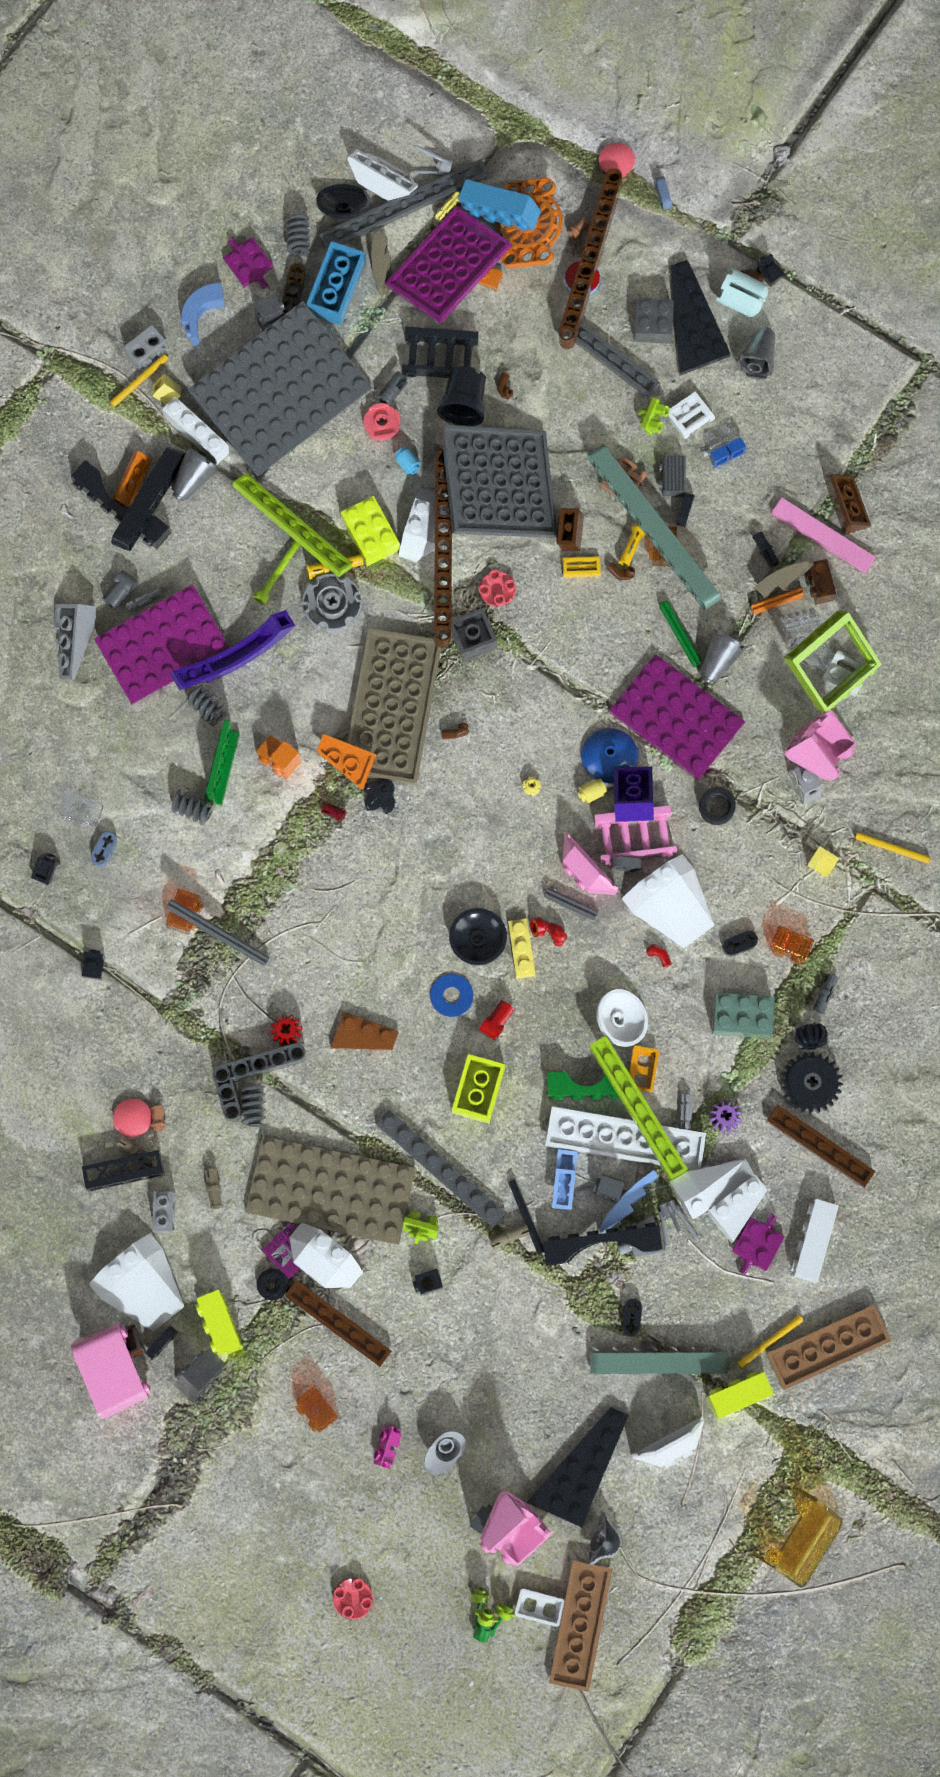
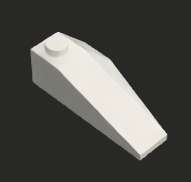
(706, 1187)

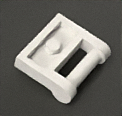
(686, 410)
(836, 674)

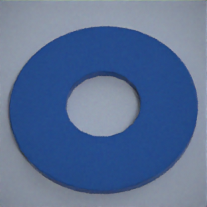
(446, 982)

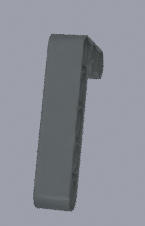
(251, 1071)

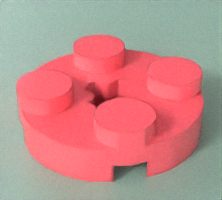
(388, 414)

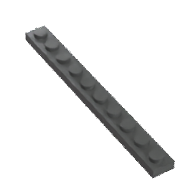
(404, 205)

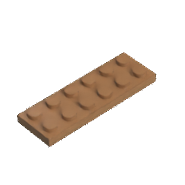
(828, 1347)
(580, 1626)

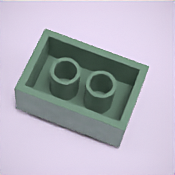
(743, 1015)

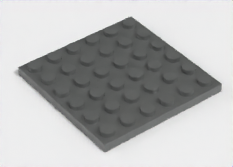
(499, 481)

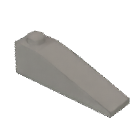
(74, 628)

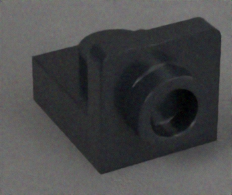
(769, 269)
(45, 868)
(93, 964)

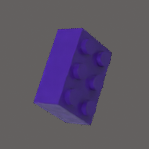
(633, 794)

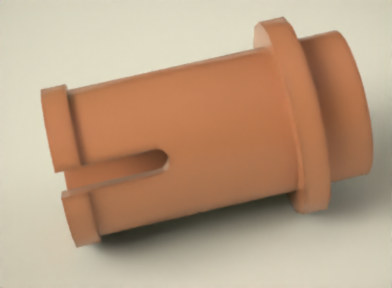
(576, 230)
(158, 1118)

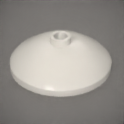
(629, 1016)

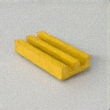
(565, 560)

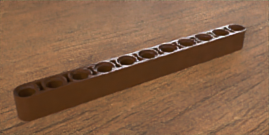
(590, 265)
(442, 556)

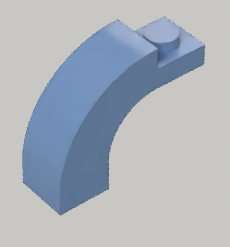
(200, 301)

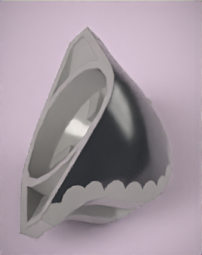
(604, 1540)

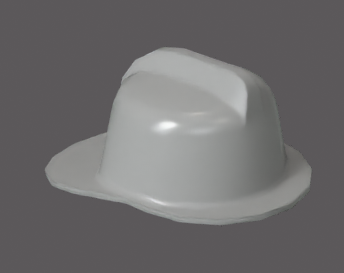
(444, 1451)

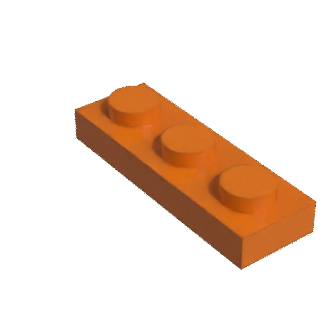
(132, 479)

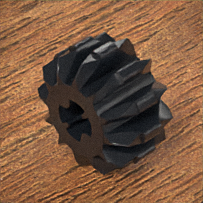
(811, 1036)

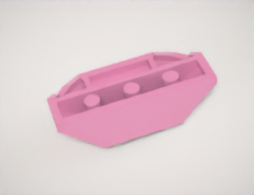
(584, 869)

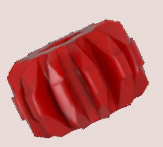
(278, 1030)

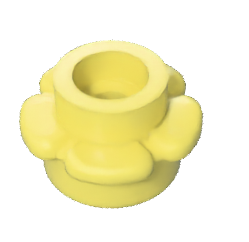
(531, 790)

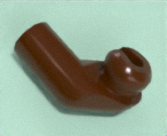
(754, 274)
(502, 387)
(623, 574)
(456, 733)

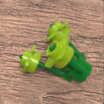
(485, 1617)

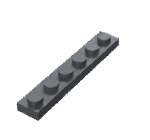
(616, 361)

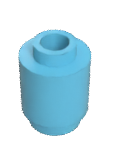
(407, 460)

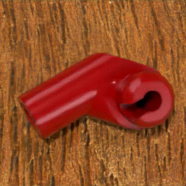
(660, 952)

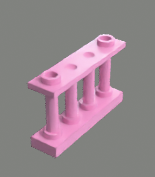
(605, 821)

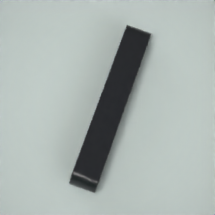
(148, 499)

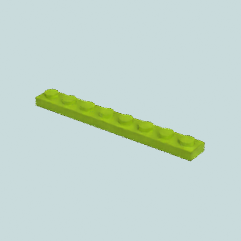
(292, 524)
(638, 1107)

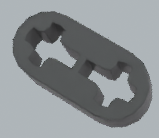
(626, 864)

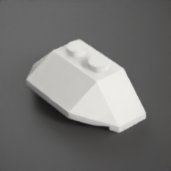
(380, 176)
(420, 527)
(323, 1258)
(672, 1446)

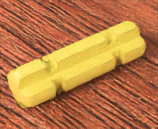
(448, 206)

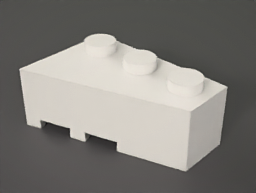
(737, 1207)

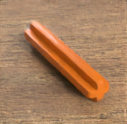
(777, 600)

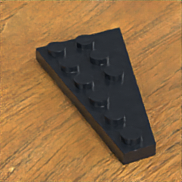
(696, 328)
(576, 1480)

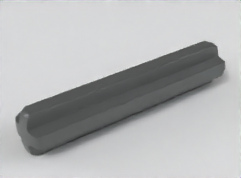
(571, 904)

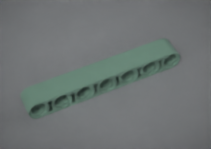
(658, 1363)

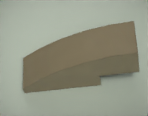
(380, 262)
(782, 578)

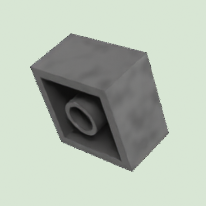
(654, 321)
(473, 634)

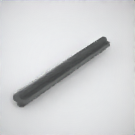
(217, 932)

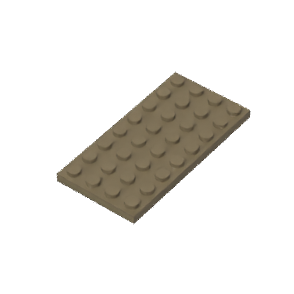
(394, 702)
(330, 1190)

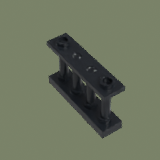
(432, 337)

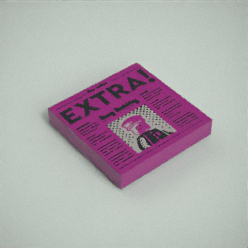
(280, 1251)

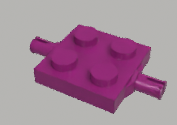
(248, 262)
(757, 1244)

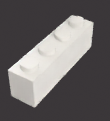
(195, 430)
(815, 1240)

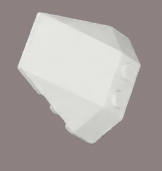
(672, 902)
(140, 1284)

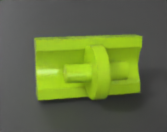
(651, 415)
(419, 1229)

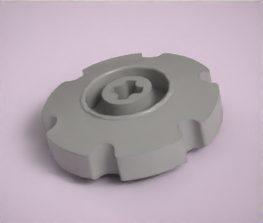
(344, 610)

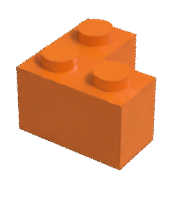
(279, 756)

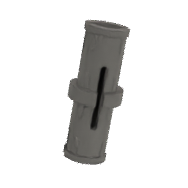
(825, 993)

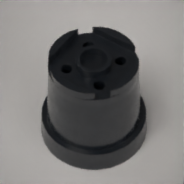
(463, 398)

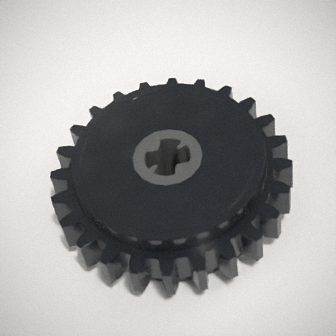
(801, 1092)

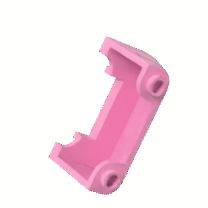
(821, 746)
(109, 1370)
(513, 1529)

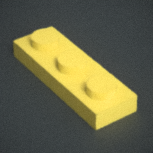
(521, 948)

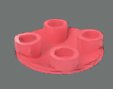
(617, 156)
(497, 588)
(132, 1117)
(353, 1598)

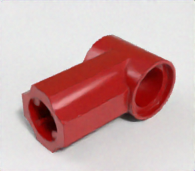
(494, 1024)

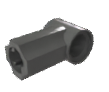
(123, 585)

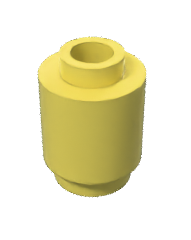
(592, 790)

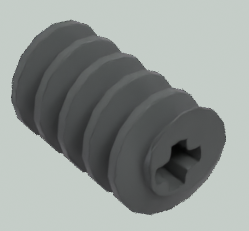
(298, 235)
(205, 705)
(191, 808)
(252, 1106)

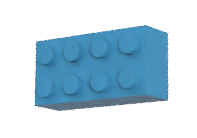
(499, 205)
(336, 283)

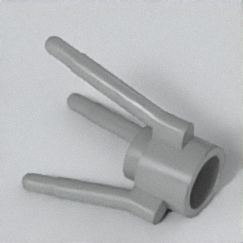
(444, 164)
(670, 1211)

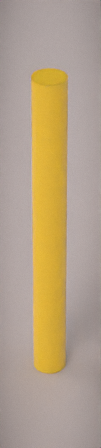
(137, 381)
(892, 847)
(770, 1341)

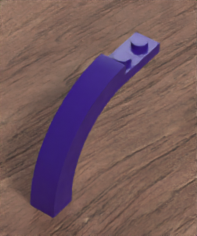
(242, 653)

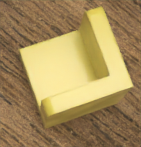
(166, 389)
(823, 861)

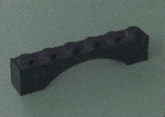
(90, 481)
(564, 1250)

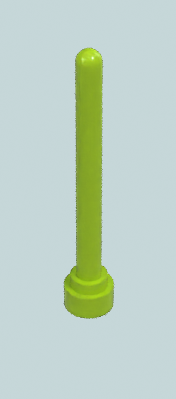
(262, 594)

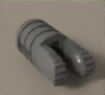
(392, 389)

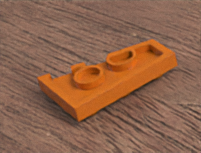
(348, 759)

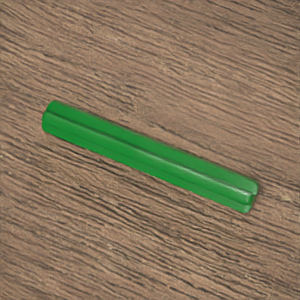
(680, 633)

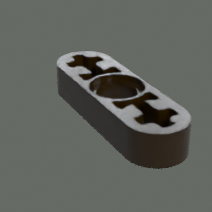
(291, 281)

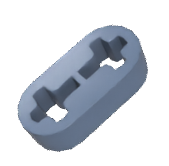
(663, 193)
(108, 851)

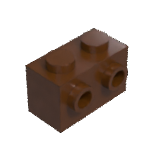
(570, 529)
(821, 582)

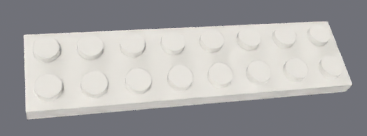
(617, 1138)

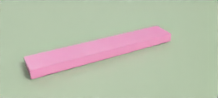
(823, 535)

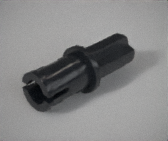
(766, 549)

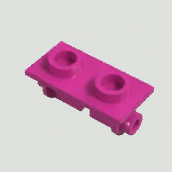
(388, 1437)

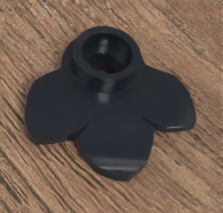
(377, 798)

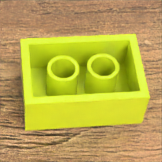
(370, 531)
(478, 1088)
(218, 1323)
(739, 1394)

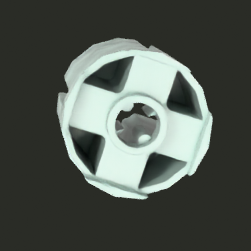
(743, 293)

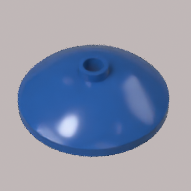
(597, 760)

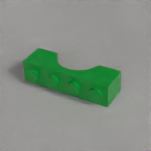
(561, 1086)

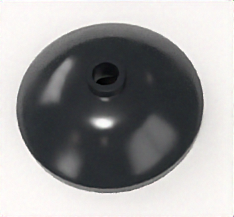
(343, 201)
(478, 923)

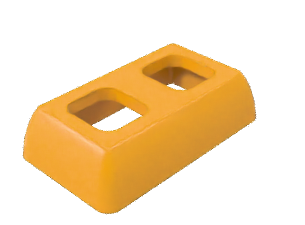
(649, 1071)

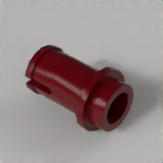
(333, 811)

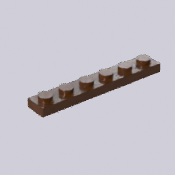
(820, 1146)
(338, 1323)

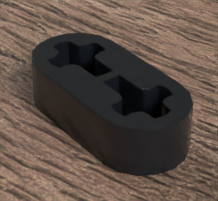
(685, 509)
(742, 947)
(627, 1316)
(161, 1342)

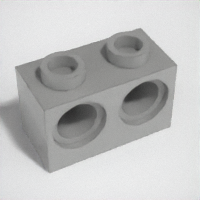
(142, 344)
(163, 1212)

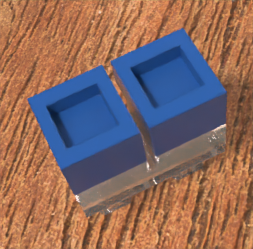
(724, 447)

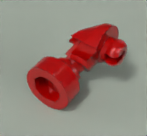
(539, 927)

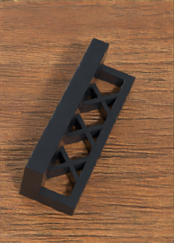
(125, 1178)

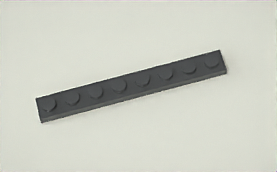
(440, 1169)

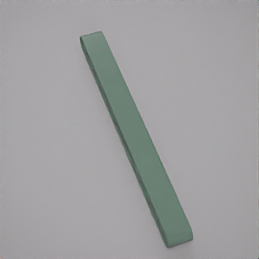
(654, 527)

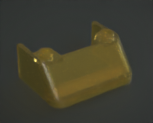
(806, 1542)

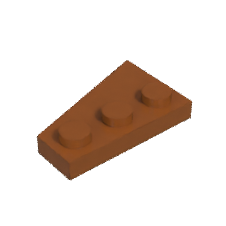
(363, 1034)

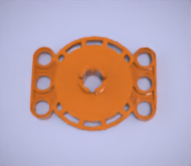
(533, 241)

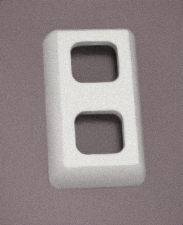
(541, 1600)

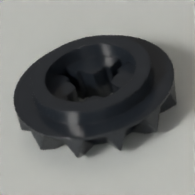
(282, 1285)

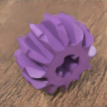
(728, 1111)

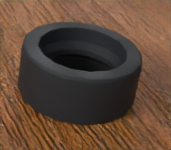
(717, 791)

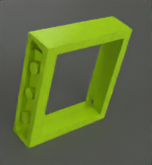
(818, 637)

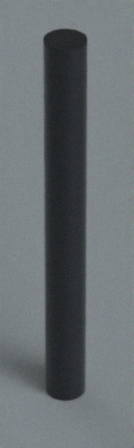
(526, 1216)

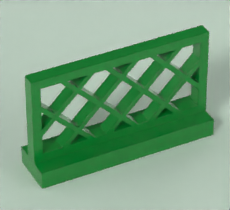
(221, 765)

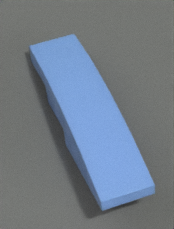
(564, 1179)
(623, 1206)

